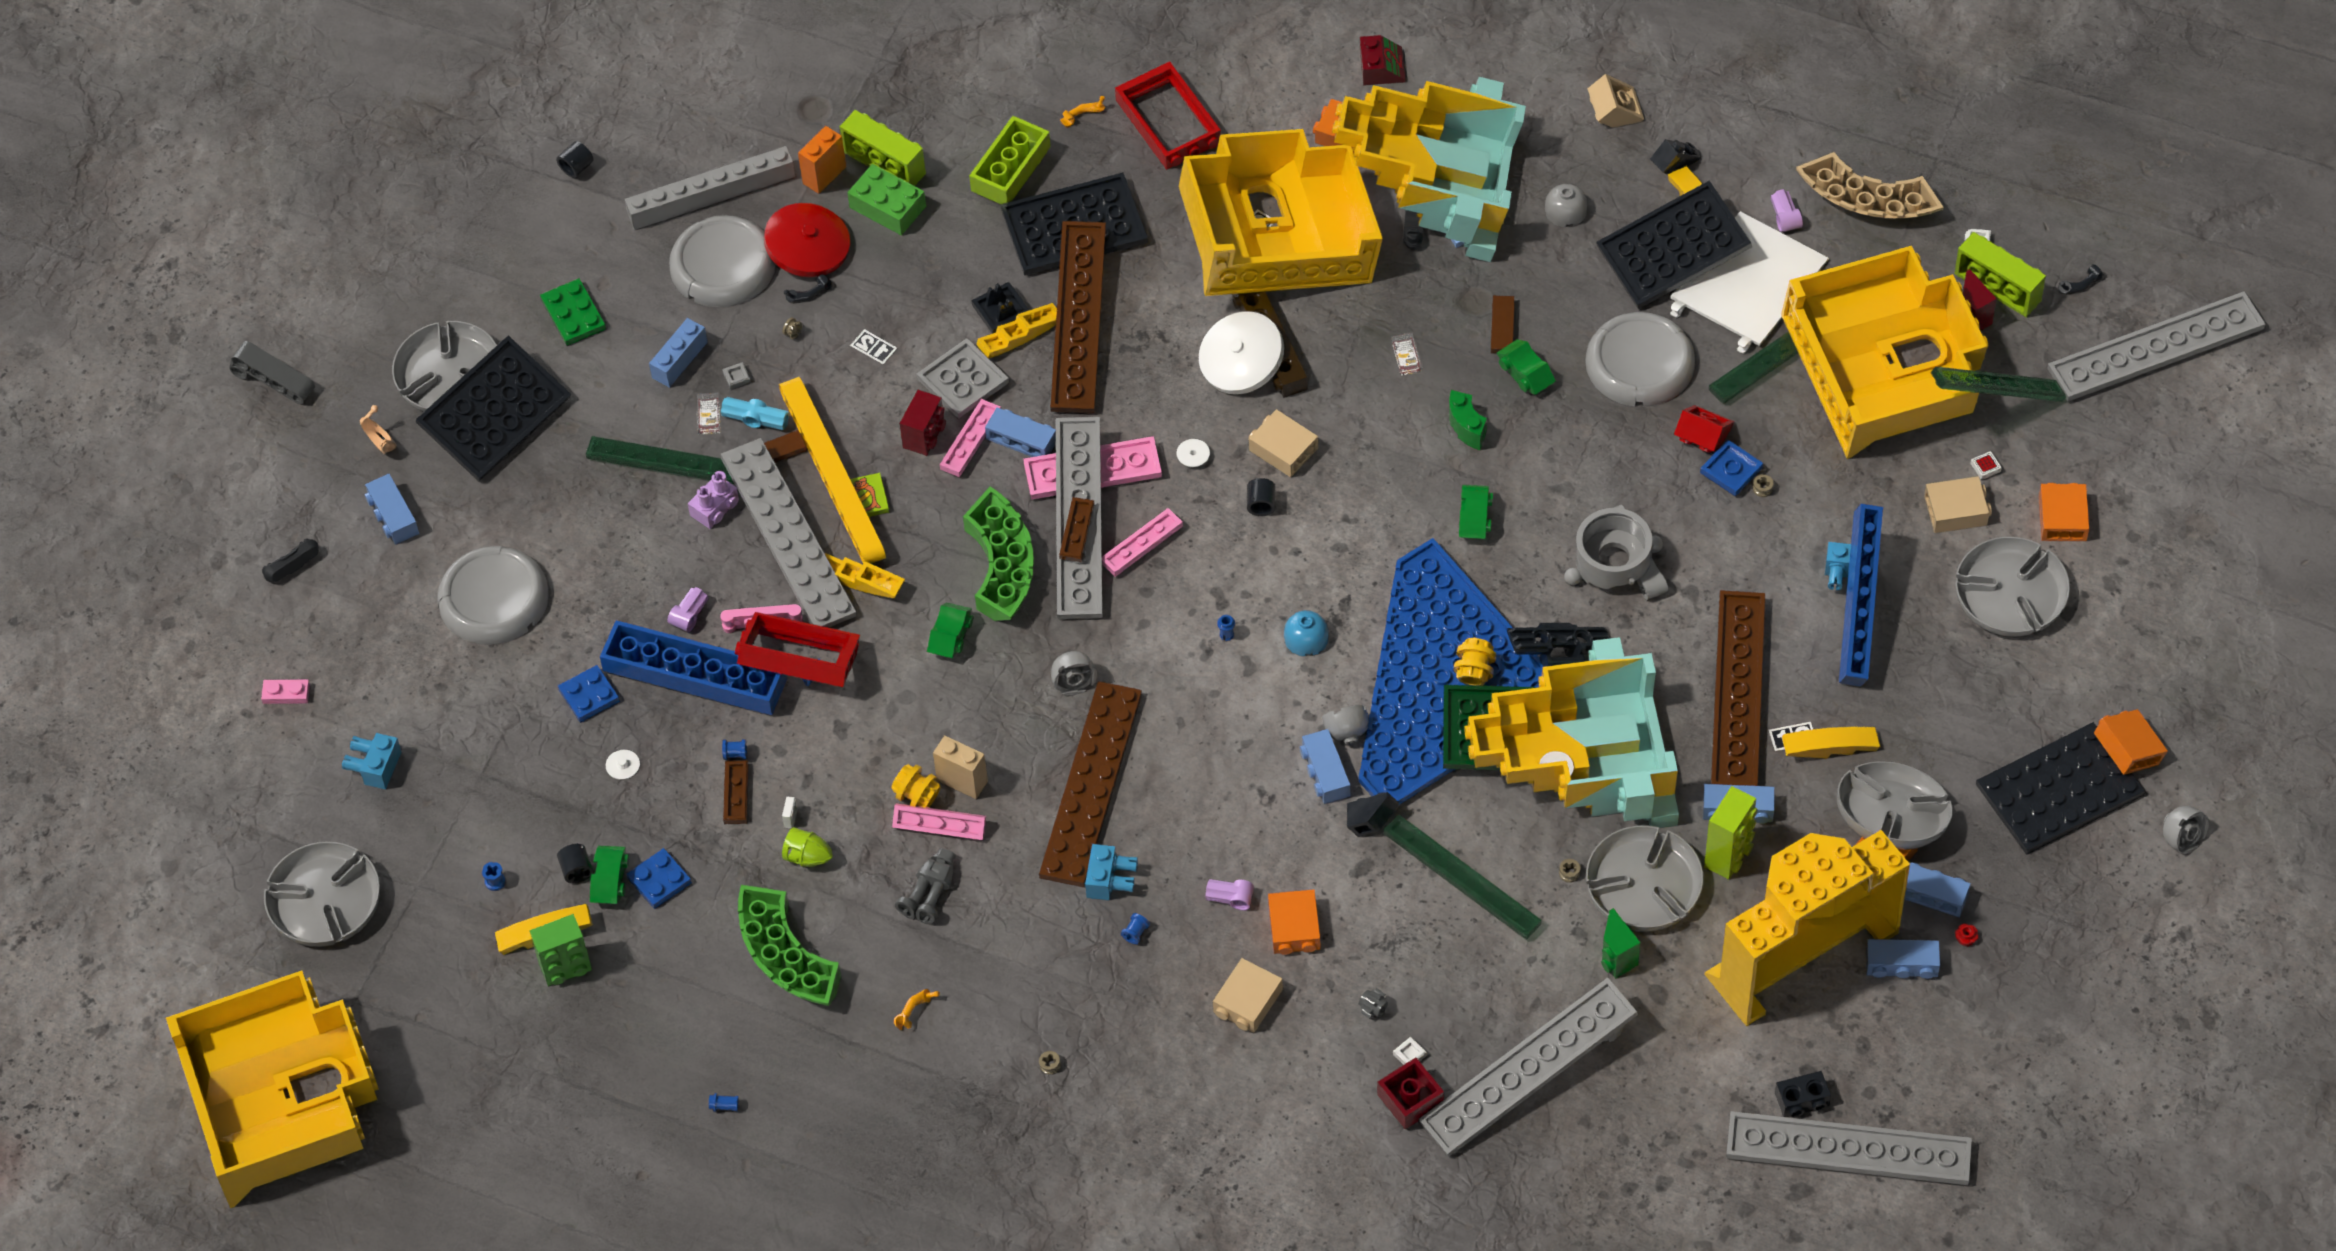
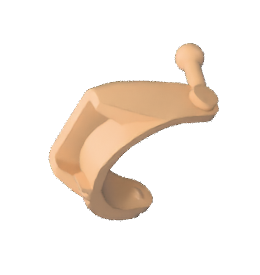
(374, 431)

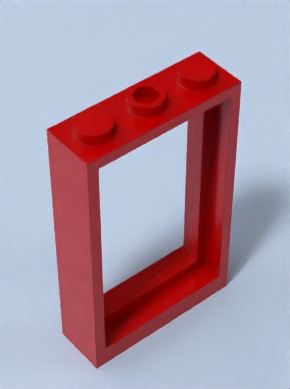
(1150, 81)
(792, 664)

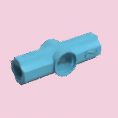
(755, 413)

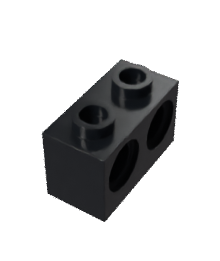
(1800, 1089)

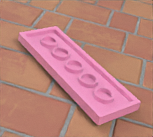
(1120, 464)

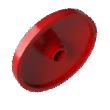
(806, 240)

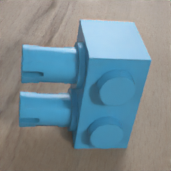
(1837, 563)
(380, 760)
(1101, 869)

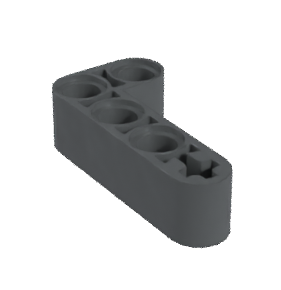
(270, 371)

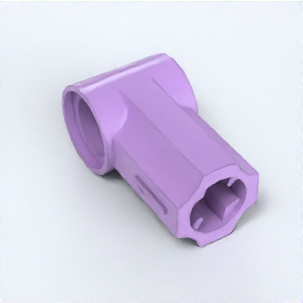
(1786, 214)
(686, 613)
(1236, 894)

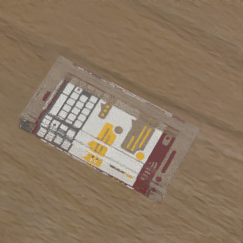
(1406, 353)
(708, 413)

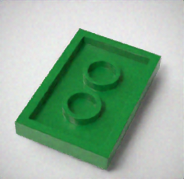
(573, 312)

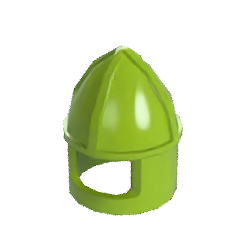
(806, 847)

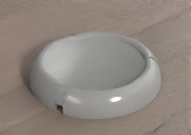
(721, 261)
(436, 359)
(1640, 359)
(2012, 586)
(492, 595)
(1896, 800)
(1645, 877)
(322, 894)

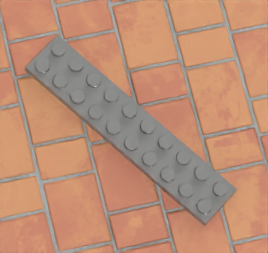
(2156, 346)
(1080, 477)
(788, 534)
(1528, 1067)
(1849, 1148)

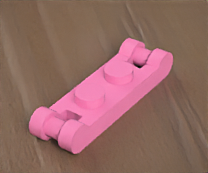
(738, 618)

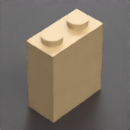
(1283, 443)
(1957, 504)
(960, 767)
(1247, 995)

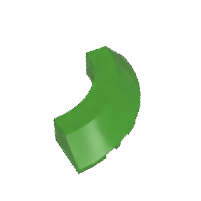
(1009, 554)
(778, 952)

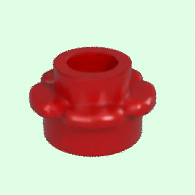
(1966, 940)

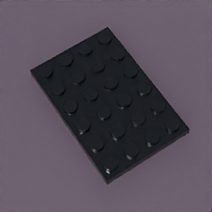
(1038, 220)
(1674, 244)
(493, 408)
(2058, 789)

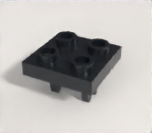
(999, 306)

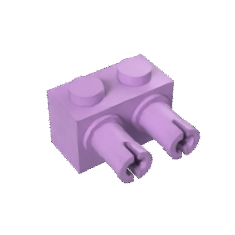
(713, 500)

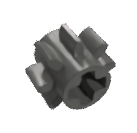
(1373, 1003)

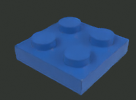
(1731, 468)
(588, 693)
(659, 878)

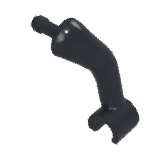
(823, 283)
(2069, 287)

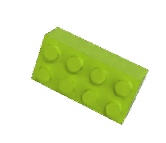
(878, 145)
(1010, 161)
(2003, 274)
(1730, 833)

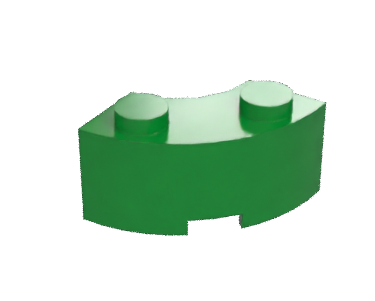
(1525, 367)
(1465, 420)
(1474, 511)
(949, 630)
(607, 883)

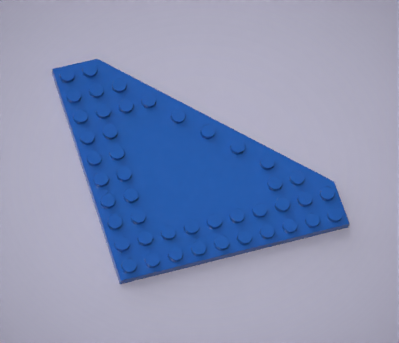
(1426, 621)

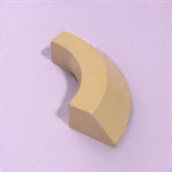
(1868, 195)

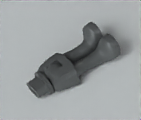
(936, 874)

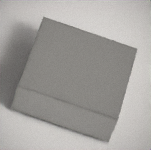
(736, 376)

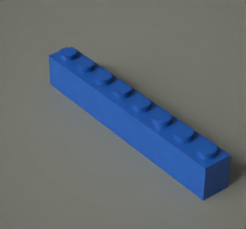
(1860, 595)

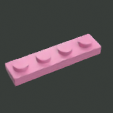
(968, 439)
(1141, 542)
(939, 821)

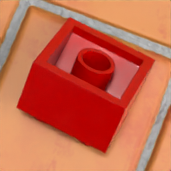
(1703, 428)

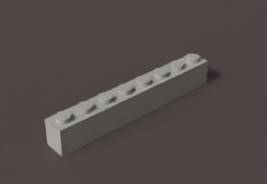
(710, 187)

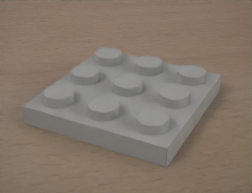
(962, 378)

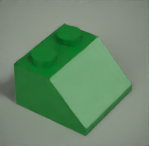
(1620, 946)

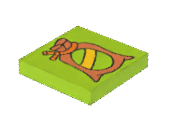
(871, 494)

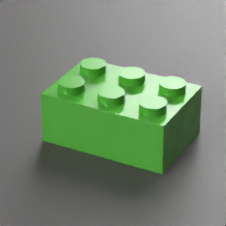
(886, 199)
(560, 950)

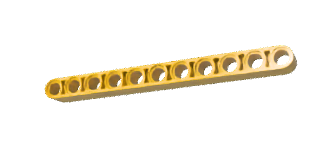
(832, 471)

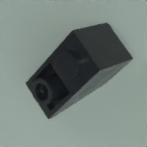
(1674, 156)
(1370, 813)

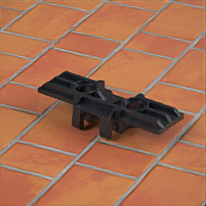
(1555, 636)

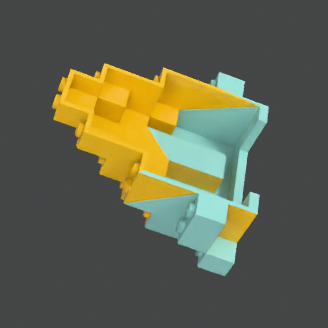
(1440, 154)
(1598, 717)

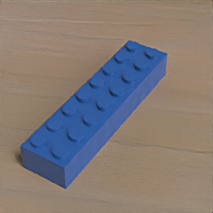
(689, 667)

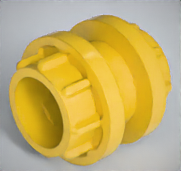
(1474, 665)
(916, 787)

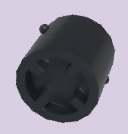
(574, 159)
(1261, 497)
(575, 863)

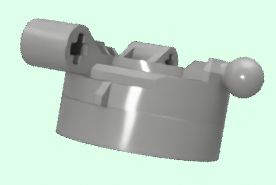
(1625, 531)

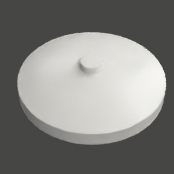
(1241, 352)

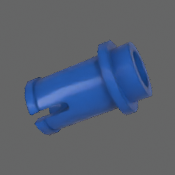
(1226, 624)
(723, 1102)

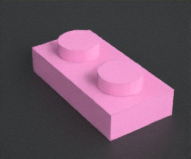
(285, 691)

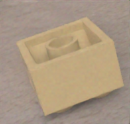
(1614, 102)

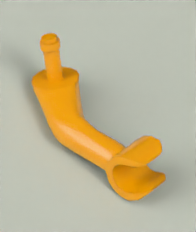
(1069, 119)
(919, 998)

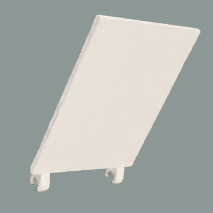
(1752, 287)

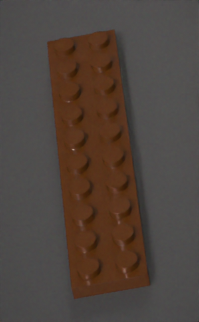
(1078, 317)
(1738, 688)
(1090, 783)

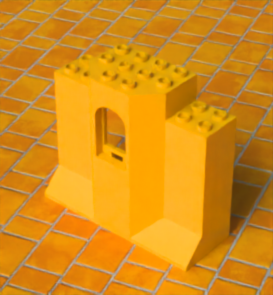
(1325, 222)
(1854, 317)
(1813, 901)
(243, 1057)

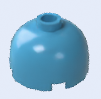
(1306, 633)

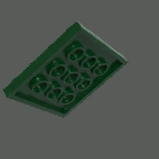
(1458, 705)

